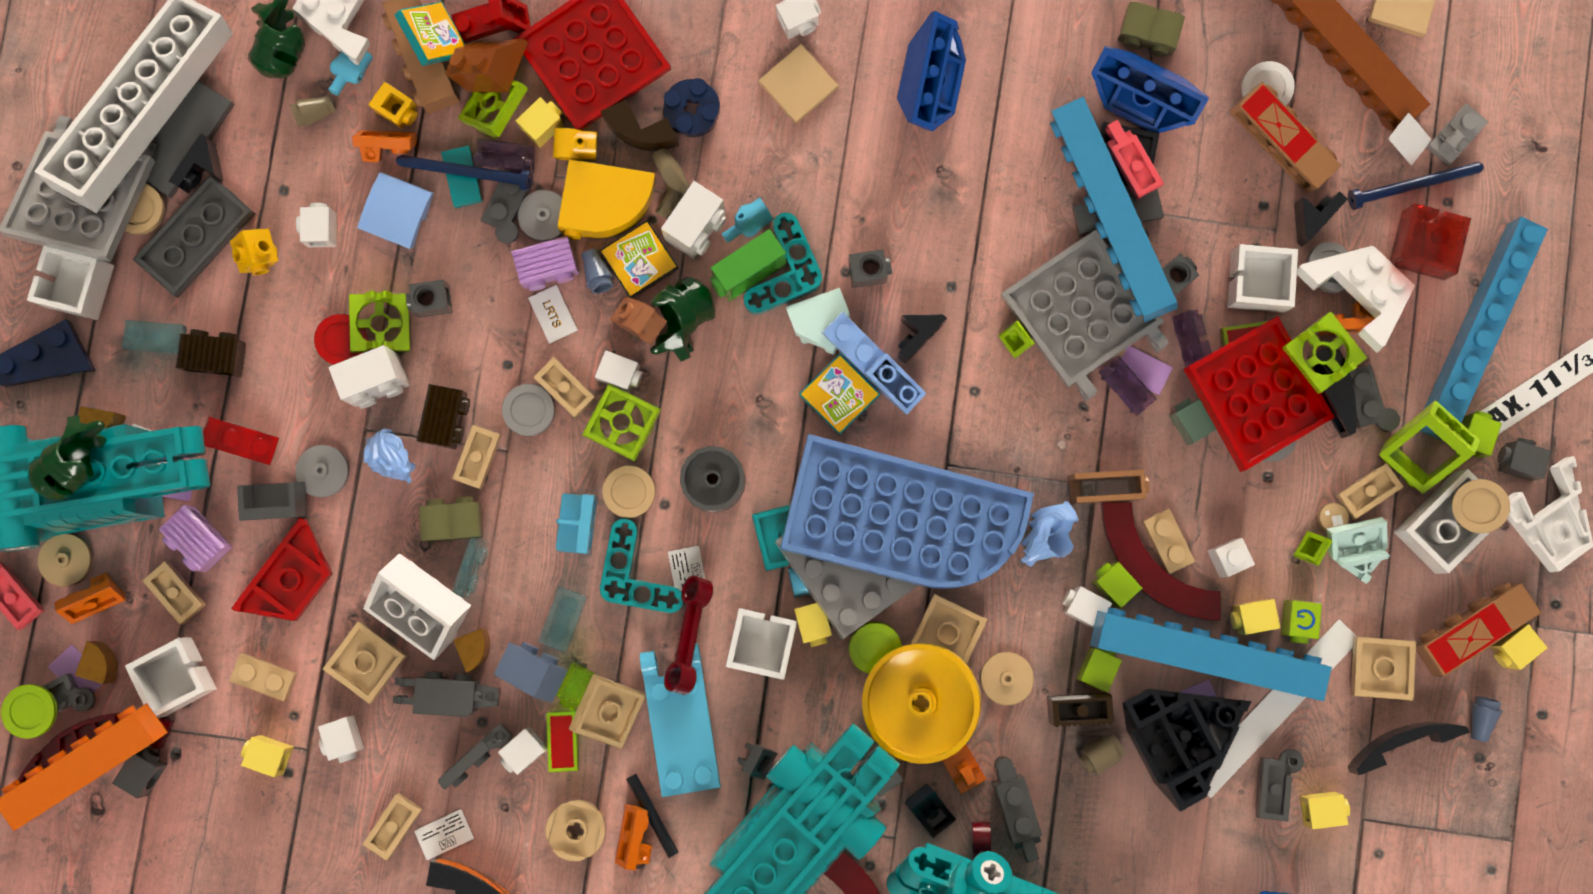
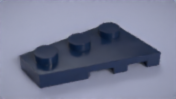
(44, 356)

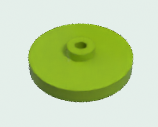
(872, 643)
(29, 711)

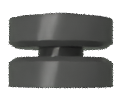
(695, 475)

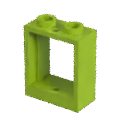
(1443, 425)

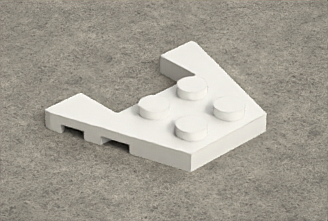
(331, 20)
(1371, 282)
(1560, 529)

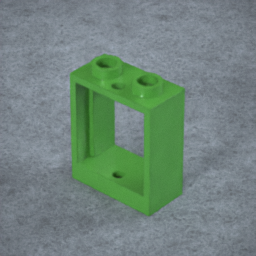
(748, 266)

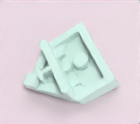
(814, 315)
(1359, 546)

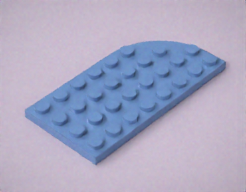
(901, 517)

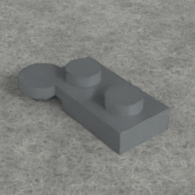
(504, 210)
(1369, 402)
(68, 694)
(1276, 785)

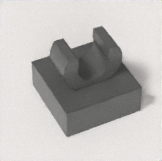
(758, 761)

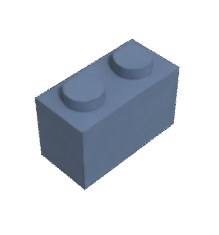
(530, 671)

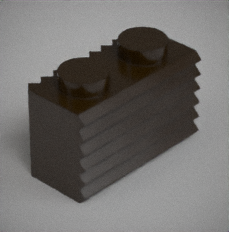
(211, 354)
(443, 417)
(1080, 709)

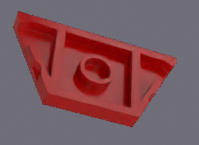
(288, 577)

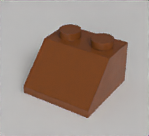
(486, 64)

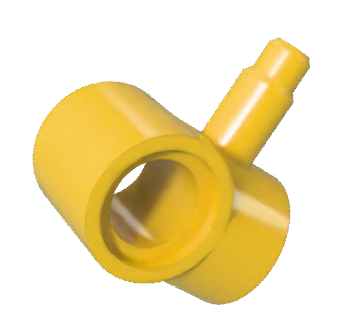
(575, 144)

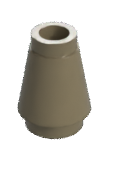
(312, 110)

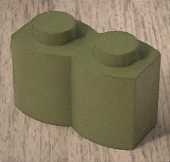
(1151, 29)
(450, 521)

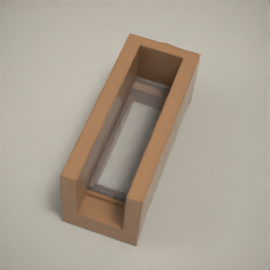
(1108, 486)

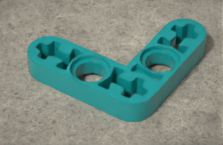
(792, 277)
(622, 575)

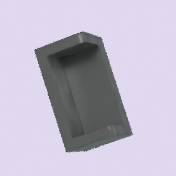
(272, 501)

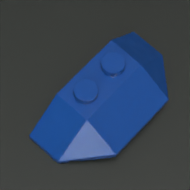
(932, 73)
(1146, 92)

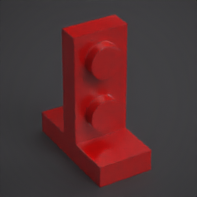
(491, 19)
(239, 440)

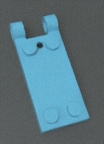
(680, 731)

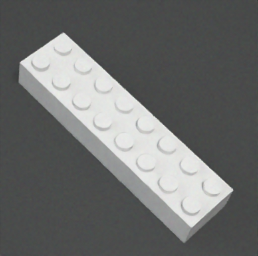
(134, 102)

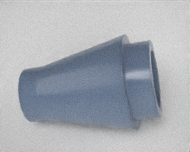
(596, 272)
(1484, 717)

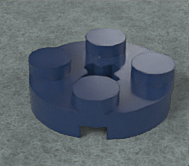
(696, 92)

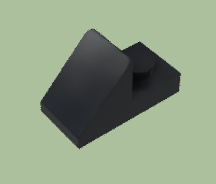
(200, 157)
(1312, 219)
(924, 328)
(930, 810)

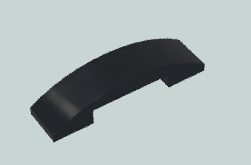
(1371, 755)

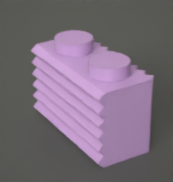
(545, 263)
(194, 538)

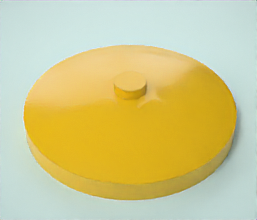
(921, 703)

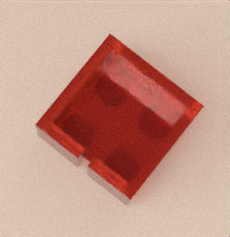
(1429, 247)

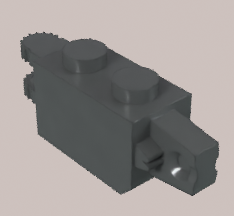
(447, 696)
(1016, 808)

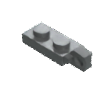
(476, 755)

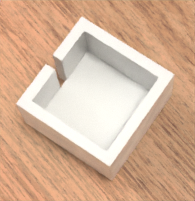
(694, 220)
(1262, 278)
(78, 284)
(369, 377)
(761, 644)
(171, 677)

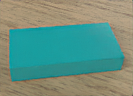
(463, 190)

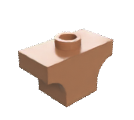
(638, 319)

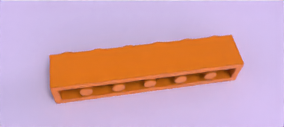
(81, 766)

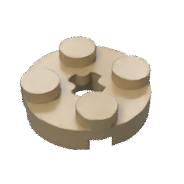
(585, 844)

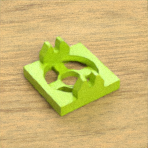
(506, 109)
(359, 301)
(1321, 382)
(632, 449)

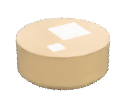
(1332, 516)

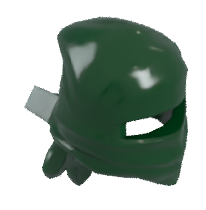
(275, 45)
(684, 309)
(66, 464)

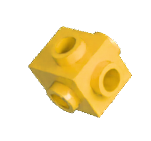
(254, 251)

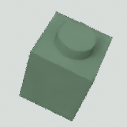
(1192, 421)

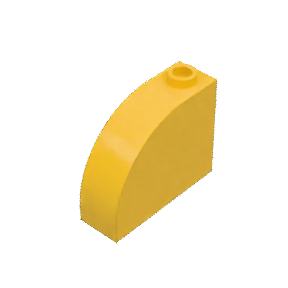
(603, 199)

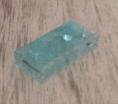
(152, 336)
(466, 579)
(562, 619)

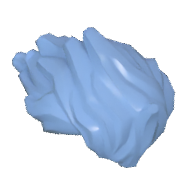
(387, 456)
(1049, 533)

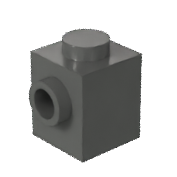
(1524, 459)

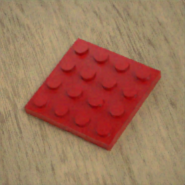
(592, 57)
(1257, 394)

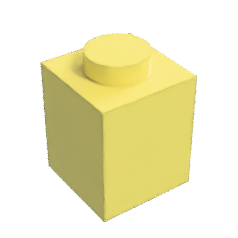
(540, 121)
(1255, 617)
(813, 624)
(1518, 648)
(266, 755)
(1324, 810)

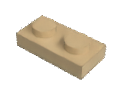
(564, 387)
(477, 457)
(1369, 491)
(1168, 541)
(174, 592)
(263, 677)
(392, 826)

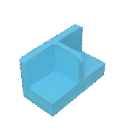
(576, 523)

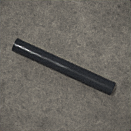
(653, 817)

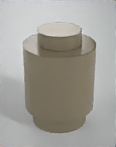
(1101, 754)

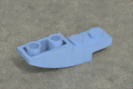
(873, 363)

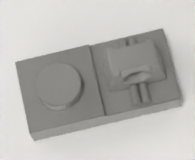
(1457, 134)

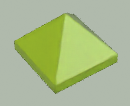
(1016, 339)
(1312, 548)

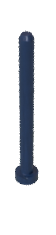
(524, 179)
(1357, 198)

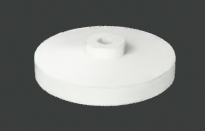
(1271, 74)

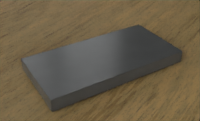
(198, 113)
(194, 236)

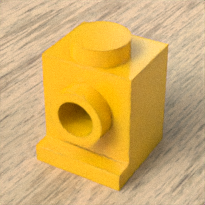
(387, 100)

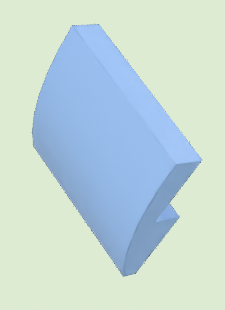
(395, 210)

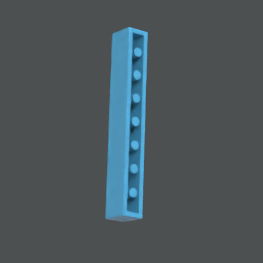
(1113, 209)
(1486, 318)
(1210, 655)

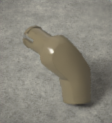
(674, 180)

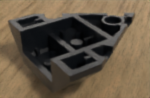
(1182, 739)

